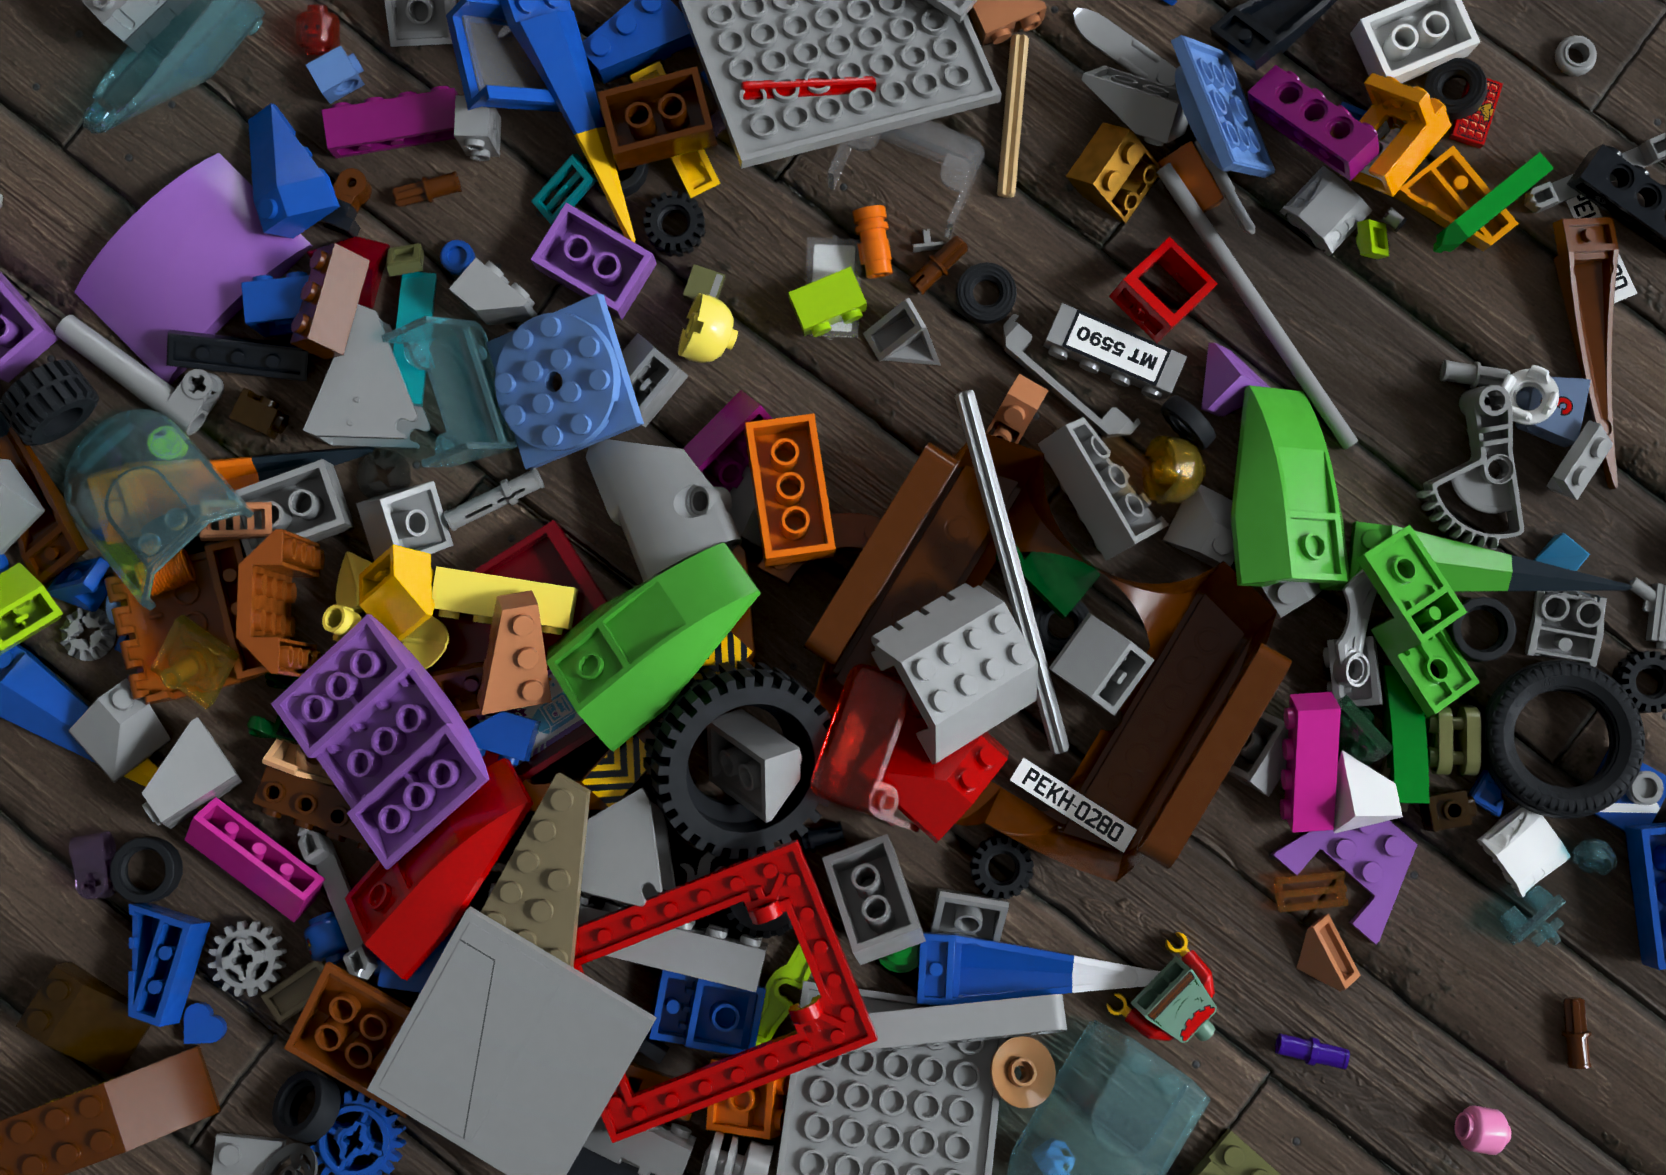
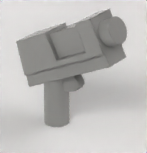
(1655, 604)

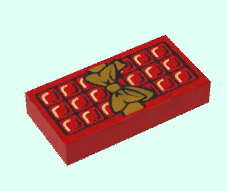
(1474, 128)

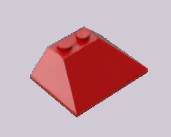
(941, 792)

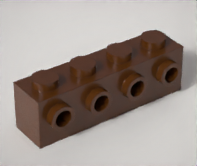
(309, 803)

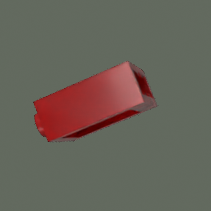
(1158, 319)

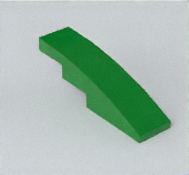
(1407, 734)

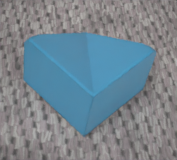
(1563, 553)

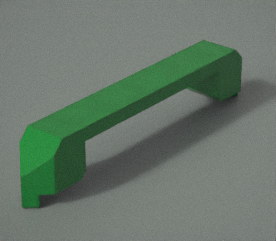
(1492, 204)

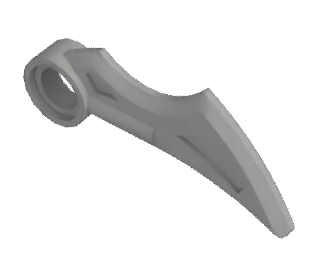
(1227, 189)
(1359, 597)

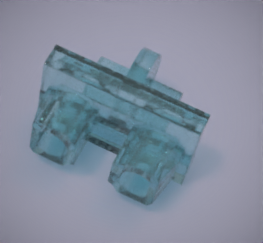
(1544, 907)

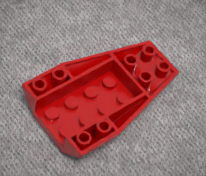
(424, 894)

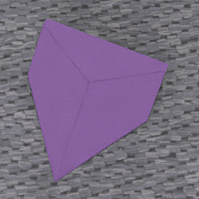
(1226, 381)

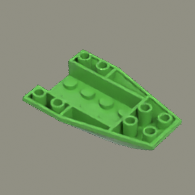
(1285, 496)
(649, 642)

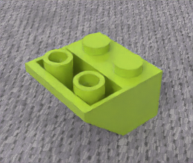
(23, 607)

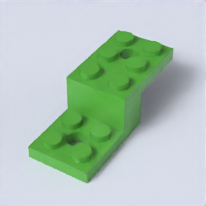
(1420, 612)

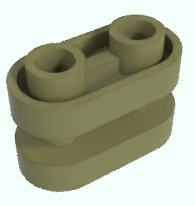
(1440, 749)

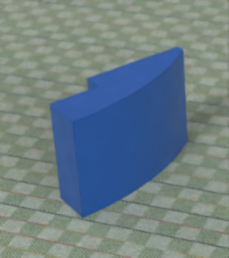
(705, 1014)

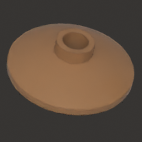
(1036, 1069)

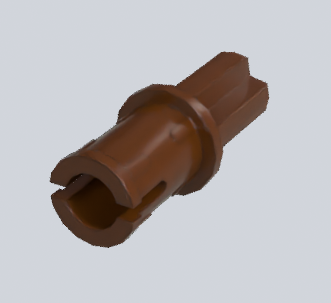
(427, 189)
(938, 264)
(1576, 1033)

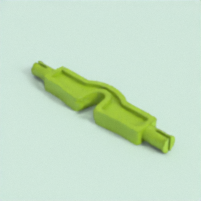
(775, 1004)

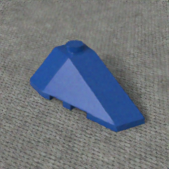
(286, 181)

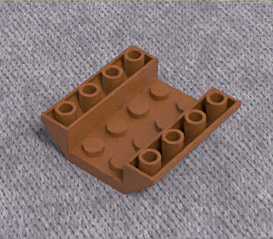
(266, 600)

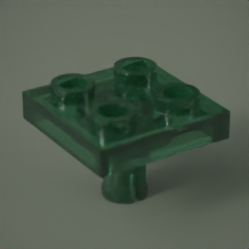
(1359, 735)

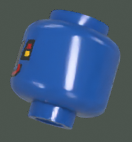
(325, 939)

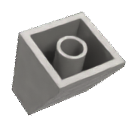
(189, 777)

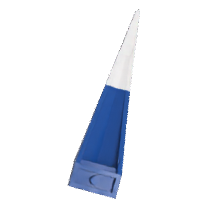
(979, 969)

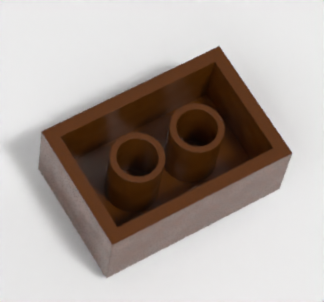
(657, 118)

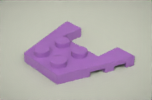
(1371, 855)

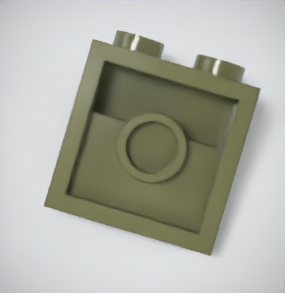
(1232, 1157)

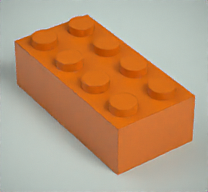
(789, 489)

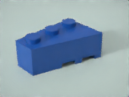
(636, 37)
(164, 962)

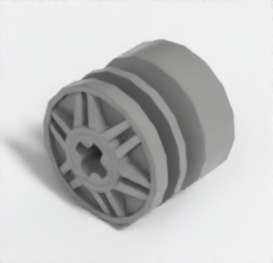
(723, 1162)

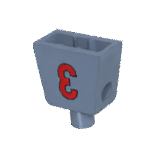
(1566, 421)

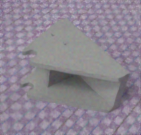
(365, 393)
(628, 852)

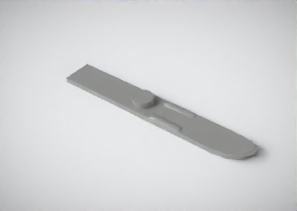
(1123, 47)

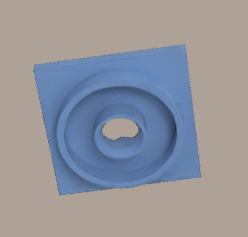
(1219, 109)

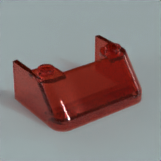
(862, 744)

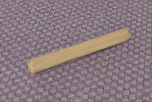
(1012, 116)

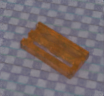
(1340, 888)

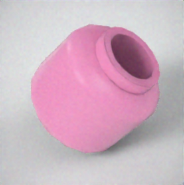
(1482, 1130)

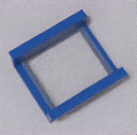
(492, 62)

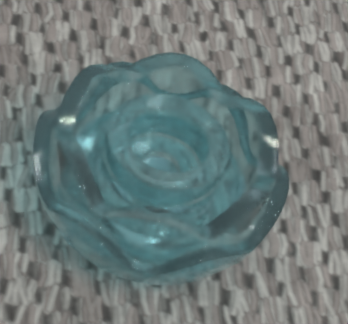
(1594, 856)

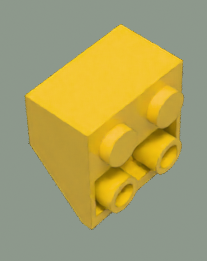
(398, 590)

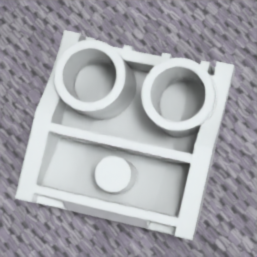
(1524, 848)

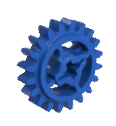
(370, 1142)

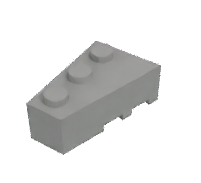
(654, 1151)

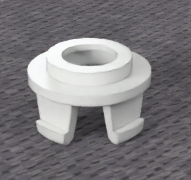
(1540, 379)

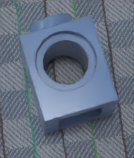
(336, 73)

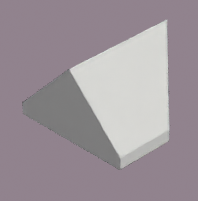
(1362, 796)

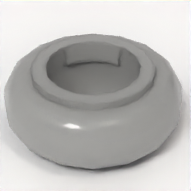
(1582, 44)

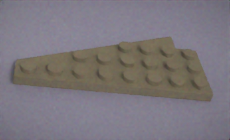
(544, 875)

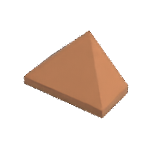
(1326, 956)

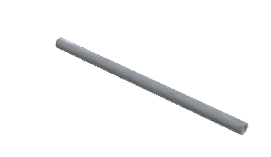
(1257, 306)

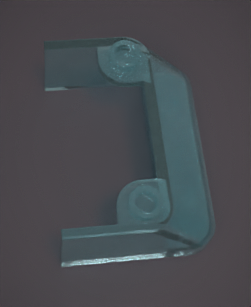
(463, 385)

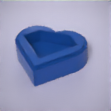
(202, 1024)

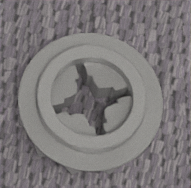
(100, 641)

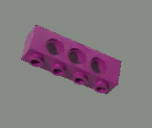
(1318, 137)

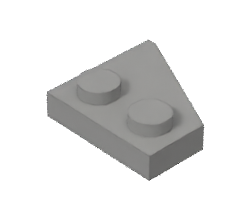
(243, 1153)

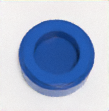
(456, 256)

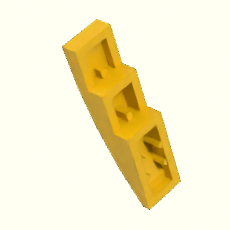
(692, 167)

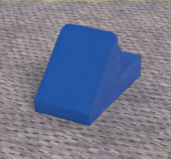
(82, 584)

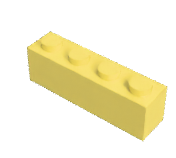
(476, 595)

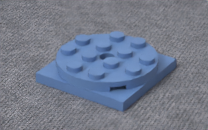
(595, 387)

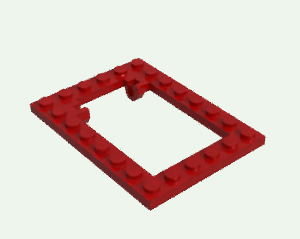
(824, 1028)

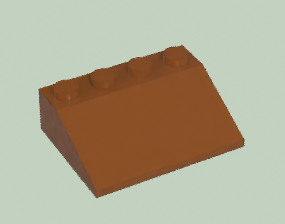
(347, 1029)

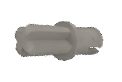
(1472, 374)

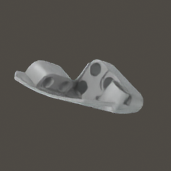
(661, 503)

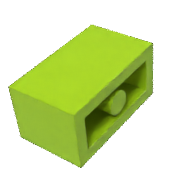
(828, 302)

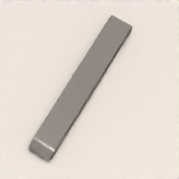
(966, 1022)

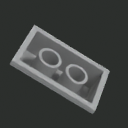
(752, 762)

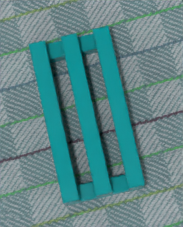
(582, 172)

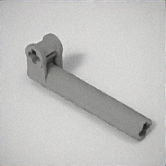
(184, 405)

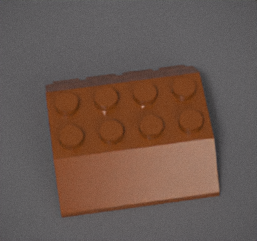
(207, 602)

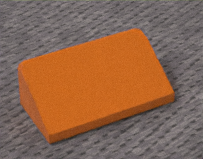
(1194, 175)

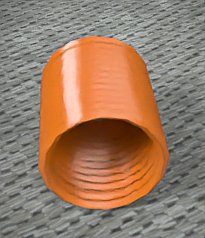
(174, 574)

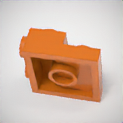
(751, 1113)

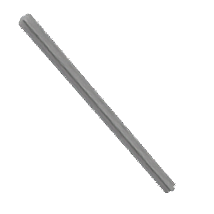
(1010, 565)

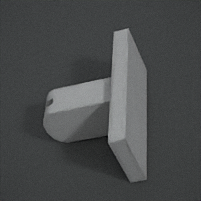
(927, 245)

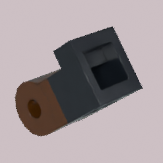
(351, 192)

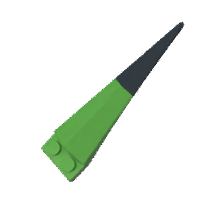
(1478, 568)

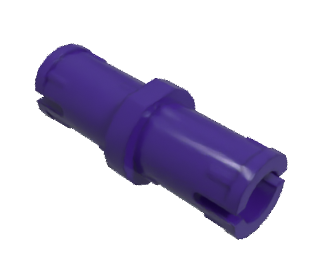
(1312, 1051)

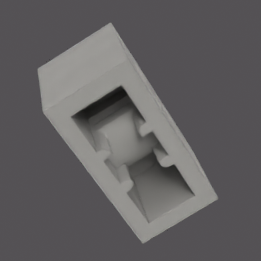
(477, 130)

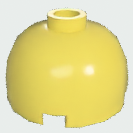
(707, 331)

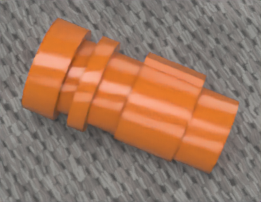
(874, 245)

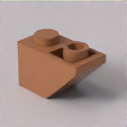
(1000, 18)
(1017, 410)

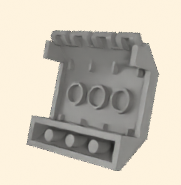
(960, 666)

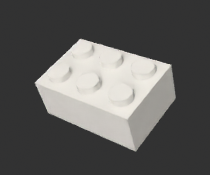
(1414, 37)

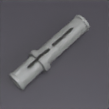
(494, 499)

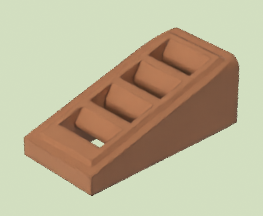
(222, 534)

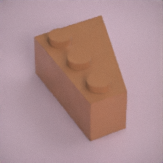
(515, 659)

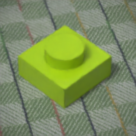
(1372, 239)

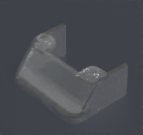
(957, 152)

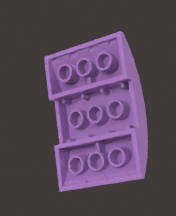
(184, 262)
(383, 738)

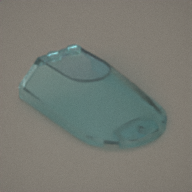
(173, 62)
(144, 494)
(1110, 1112)

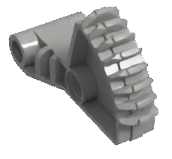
(1490, 439)

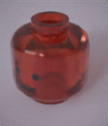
(317, 30)

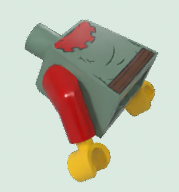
(1175, 1001)

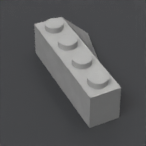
(1099, 489)

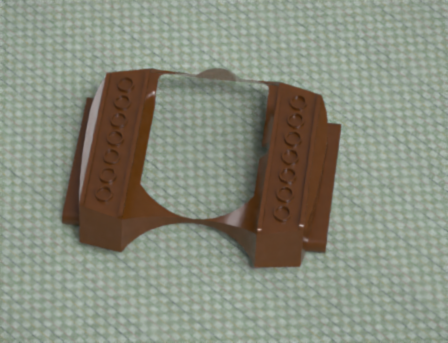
(1175, 726)

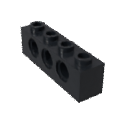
(1594, 183)

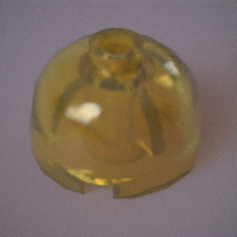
(1173, 470)

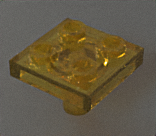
(194, 662)

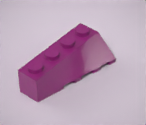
(721, 445)

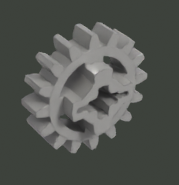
(247, 971)

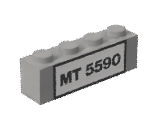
(1114, 352)

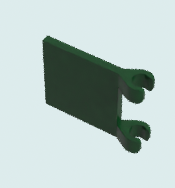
(1057, 579)

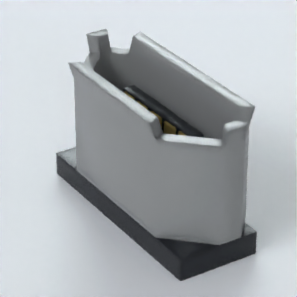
(1394, 219)

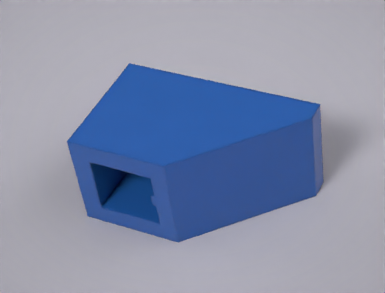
(507, 735)

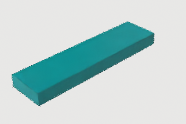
(415, 302)

